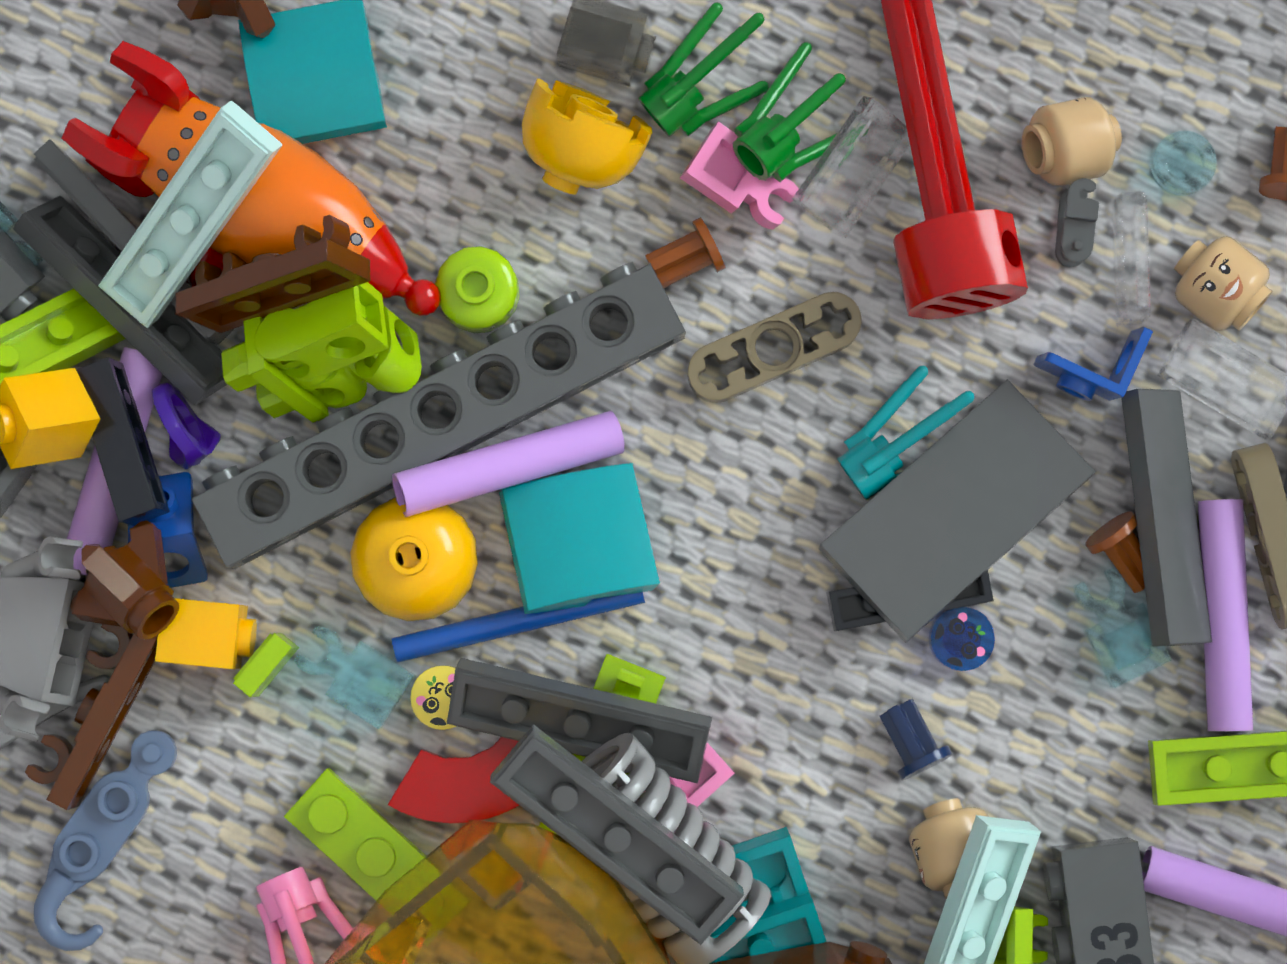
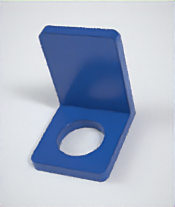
(1085, 383)
(178, 529)

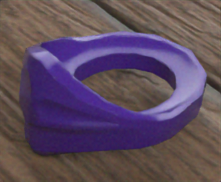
(188, 435)

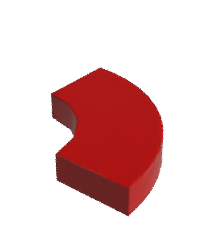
(454, 787)

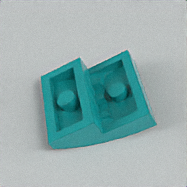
(315, 72)
(578, 538)
(791, 913)

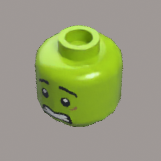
(477, 289)

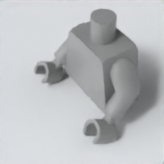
(39, 636)

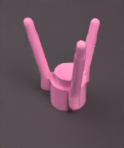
(288, 904)

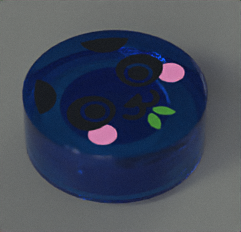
(961, 638)

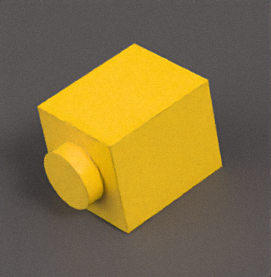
(45, 418)
(208, 635)

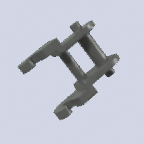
(1076, 223)

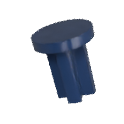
(912, 739)

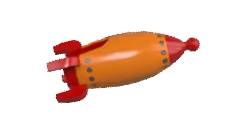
(294, 190)

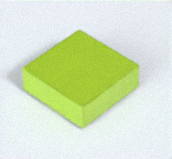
(265, 664)

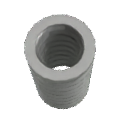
(670, 808)

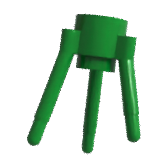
(674, 99)
(769, 144)

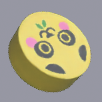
(432, 696)

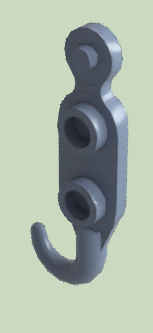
(98, 834)

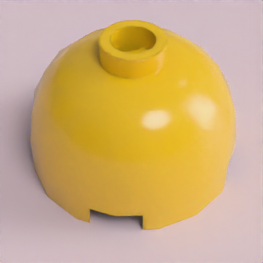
(580, 137)
(420, 586)

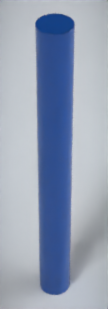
(498, 626)

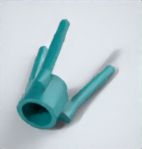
(873, 462)

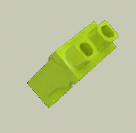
(324, 354)

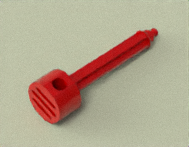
(959, 255)

